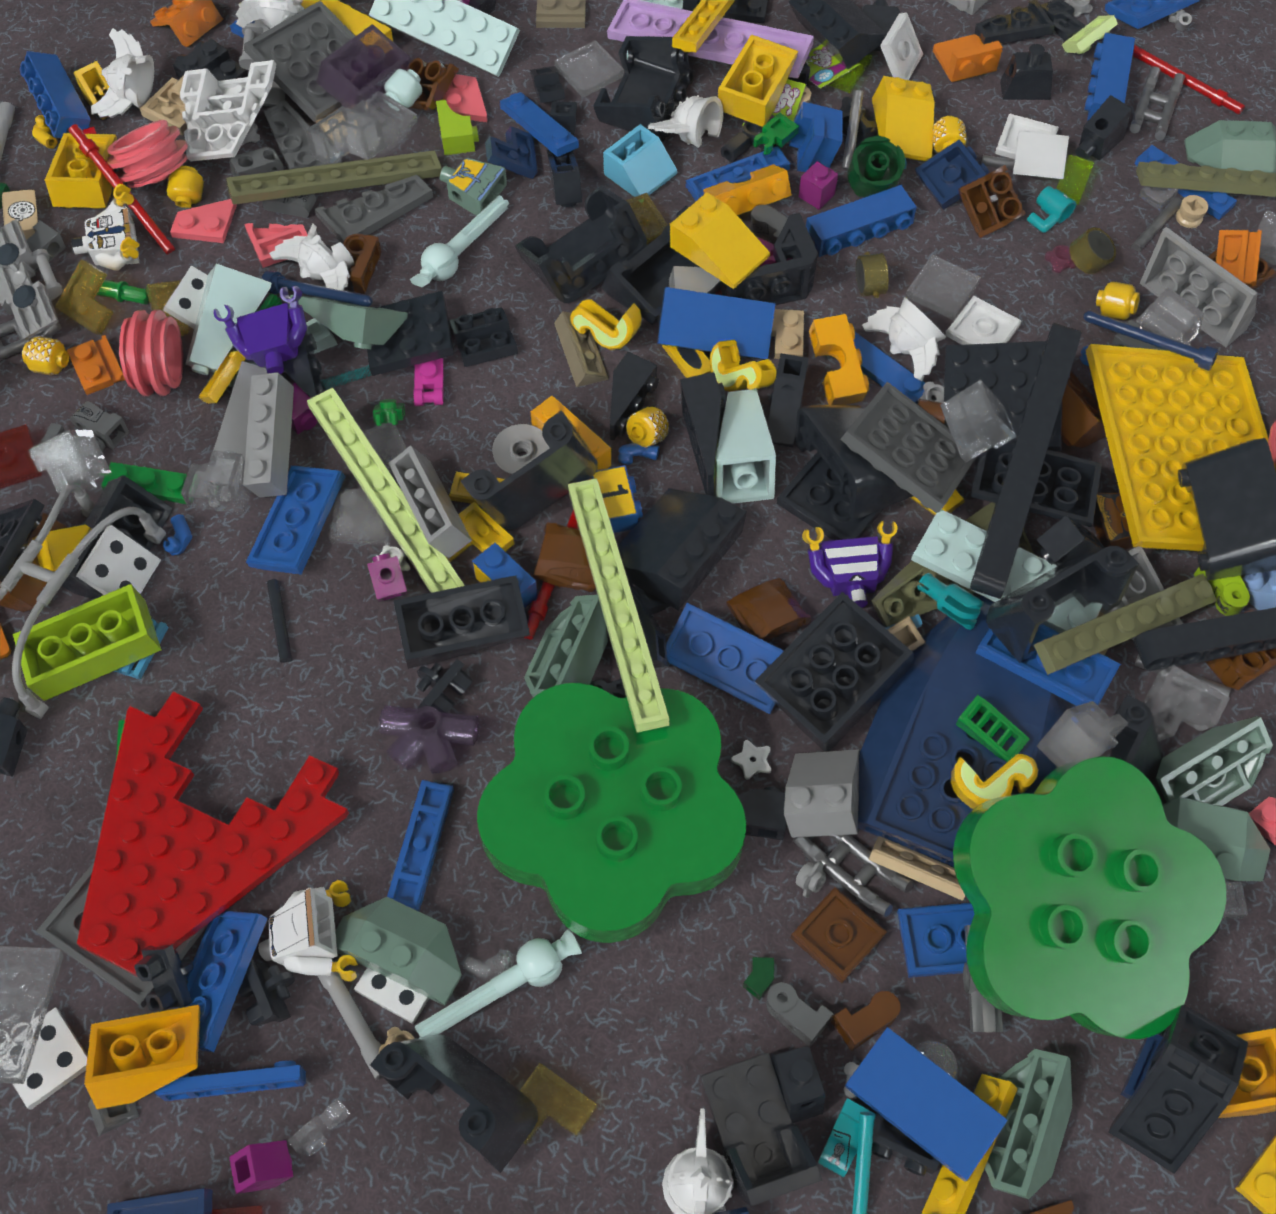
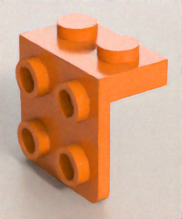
(188, 19)
(967, 57)

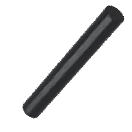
(279, 621)

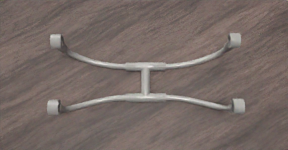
(56, 579)

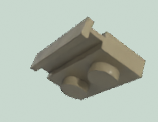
(560, 13)

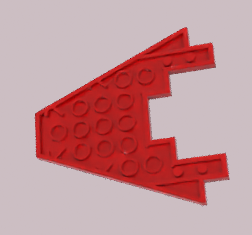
(173, 868)

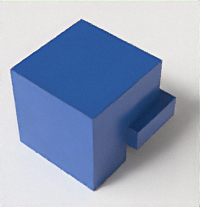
(817, 136)

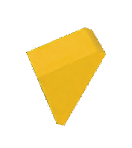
(92, 83)
(59, 544)

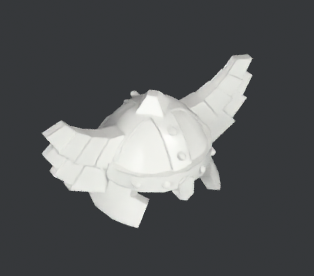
(268, 11)
(128, 77)
(693, 118)
(317, 259)
(909, 334)
(698, 1178)

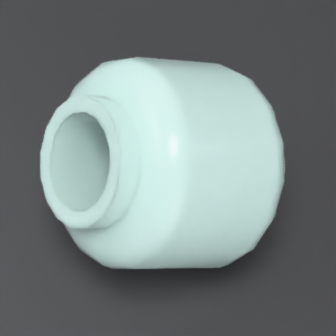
(404, 87)

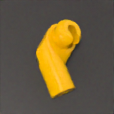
(42, 133)

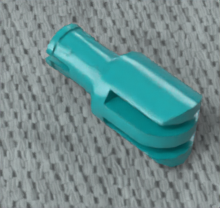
(952, 600)

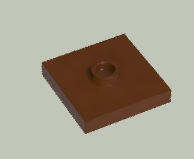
(838, 935)

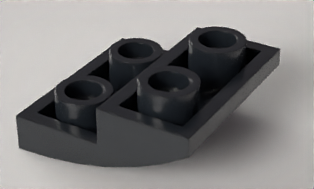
(483, 336)

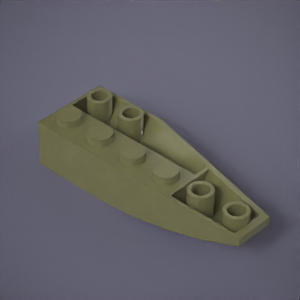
(901, 595)

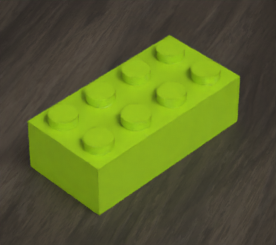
(88, 642)

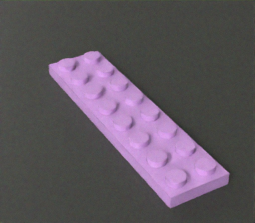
(722, 44)

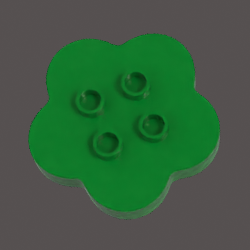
(610, 812)
(1086, 900)

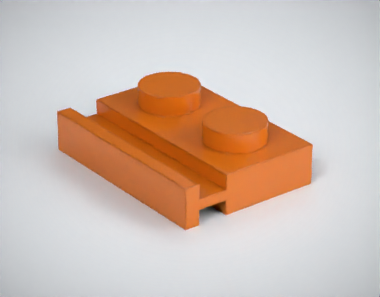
(1239, 253)
(95, 365)

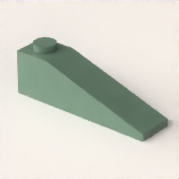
(354, 322)

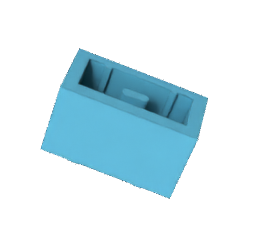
(638, 162)

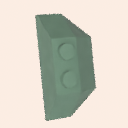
(1234, 145)
(569, 646)
(1216, 763)
(1226, 833)
(402, 947)
(1035, 1125)

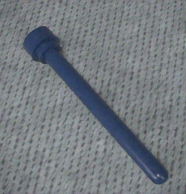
(279, 281)
(1203, 356)

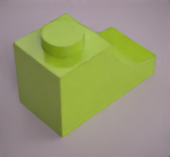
(456, 130)

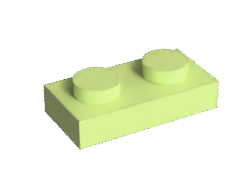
(1095, 30)

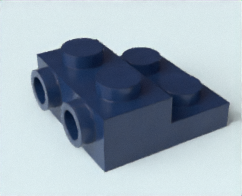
(949, 171)

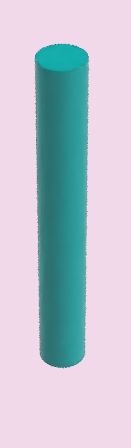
(863, 1163)

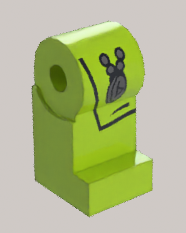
(1229, 592)

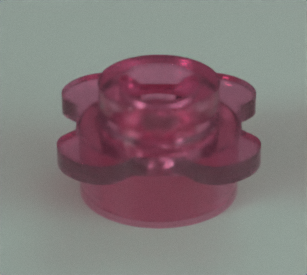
(1060, 258)

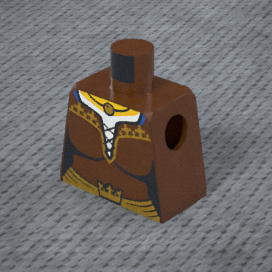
(1111, 521)

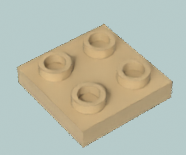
(167, 105)

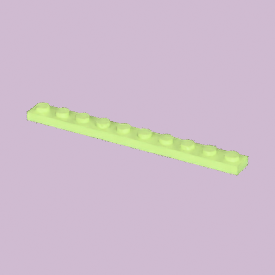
(382, 491)
(618, 607)

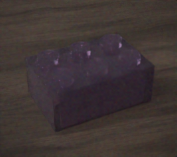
(361, 67)

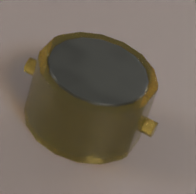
(1092, 250)
(872, 274)

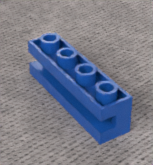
(1110, 71)
(53, 92)
(861, 220)

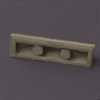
(578, 352)

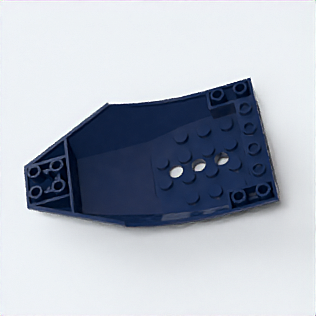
(916, 738)

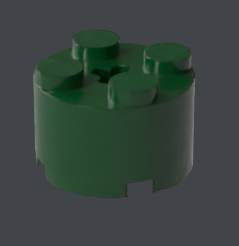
(875, 166)

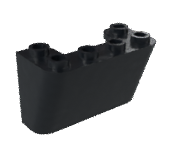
(651, 84)

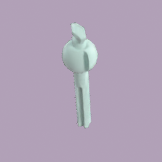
(441, 260)
(536, 963)

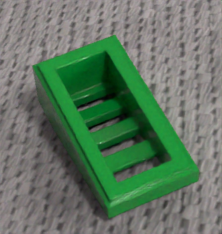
(1000, 721)

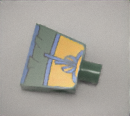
(474, 184)

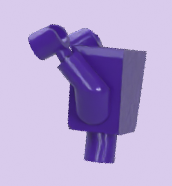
(270, 333)

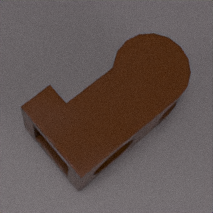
(868, 1021)

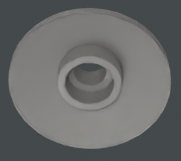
(515, 440)

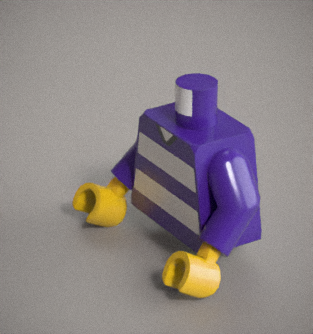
(851, 564)

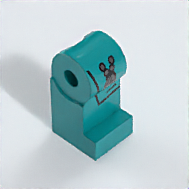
(843, 1139)

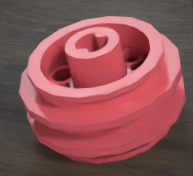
(147, 154)
(151, 352)

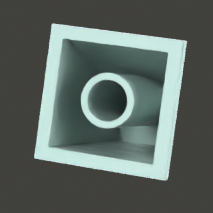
(223, 287)
(745, 451)

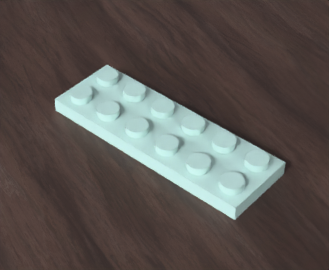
(452, 29)
(953, 550)

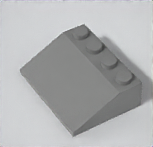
(1202, 282)

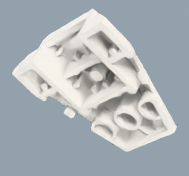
(222, 111)

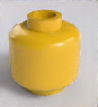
(185, 186)
(1118, 300)

